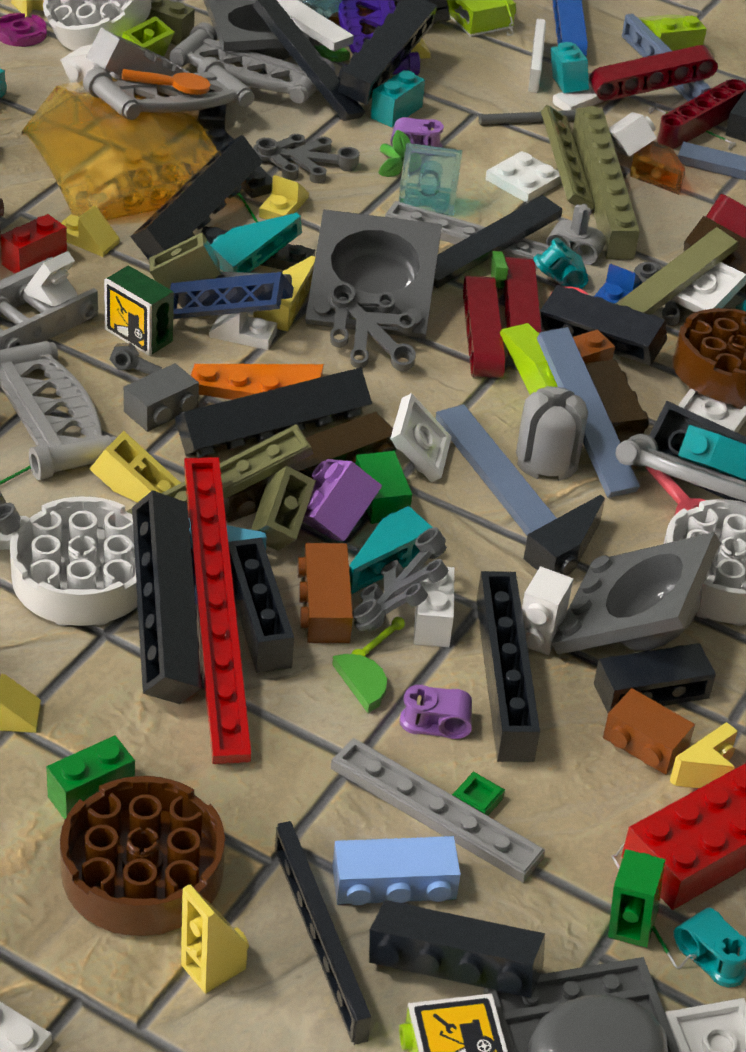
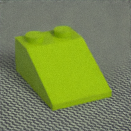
(677, 30)

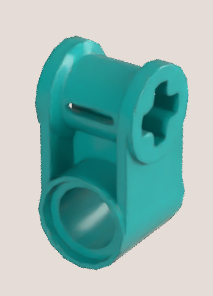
(562, 265)
(713, 944)

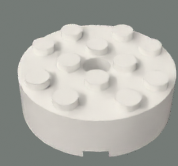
(79, 21)
(76, 561)
(726, 580)

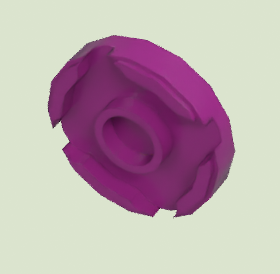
(22, 30)

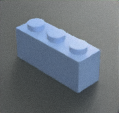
(396, 870)

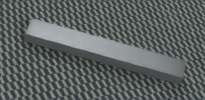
(456, 230)
(438, 810)

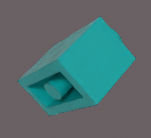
(569, 67)
(397, 98)

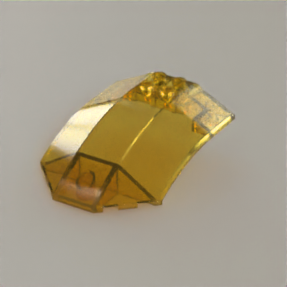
(114, 160)

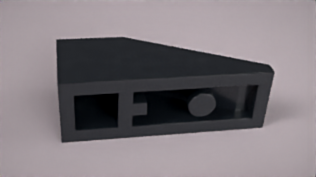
(564, 540)

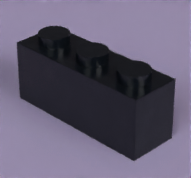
(662, 675)

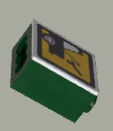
(139, 310)

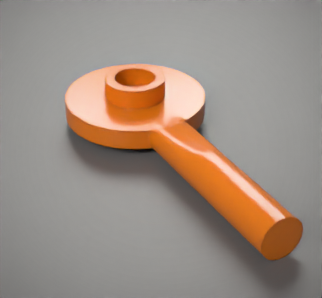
(184, 82)

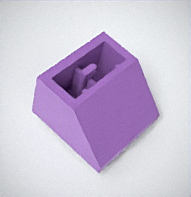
(339, 498)

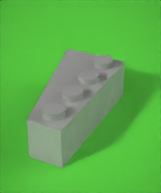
(117, 53)

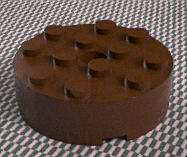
(713, 354)
(135, 852)

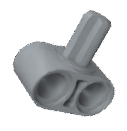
(579, 235)

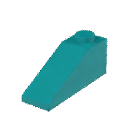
(252, 244)
(714, 452)
(390, 541)

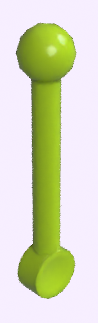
(397, 624)

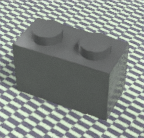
(160, 397)

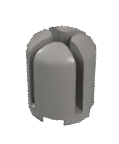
(551, 433)

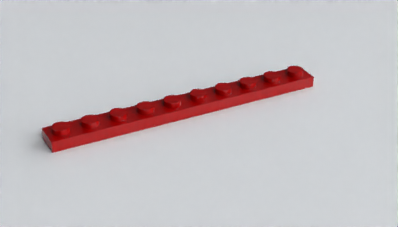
(216, 613)

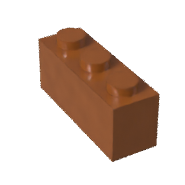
(325, 593)

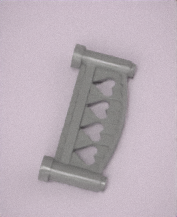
(204, 42)
(121, 94)
(52, 450)
(643, 451)

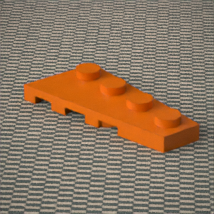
(242, 380)

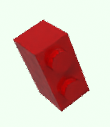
(33, 243)

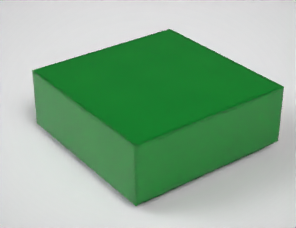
(480, 793)

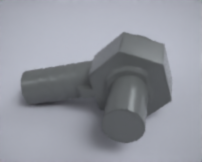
(126, 357)

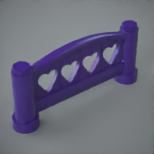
(350, 21)

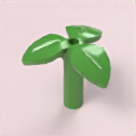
(394, 164)

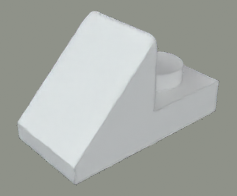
(51, 281)
(244, 330)

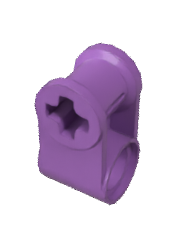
(420, 131)
(440, 710)

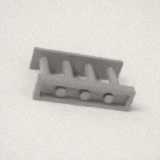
(50, 321)

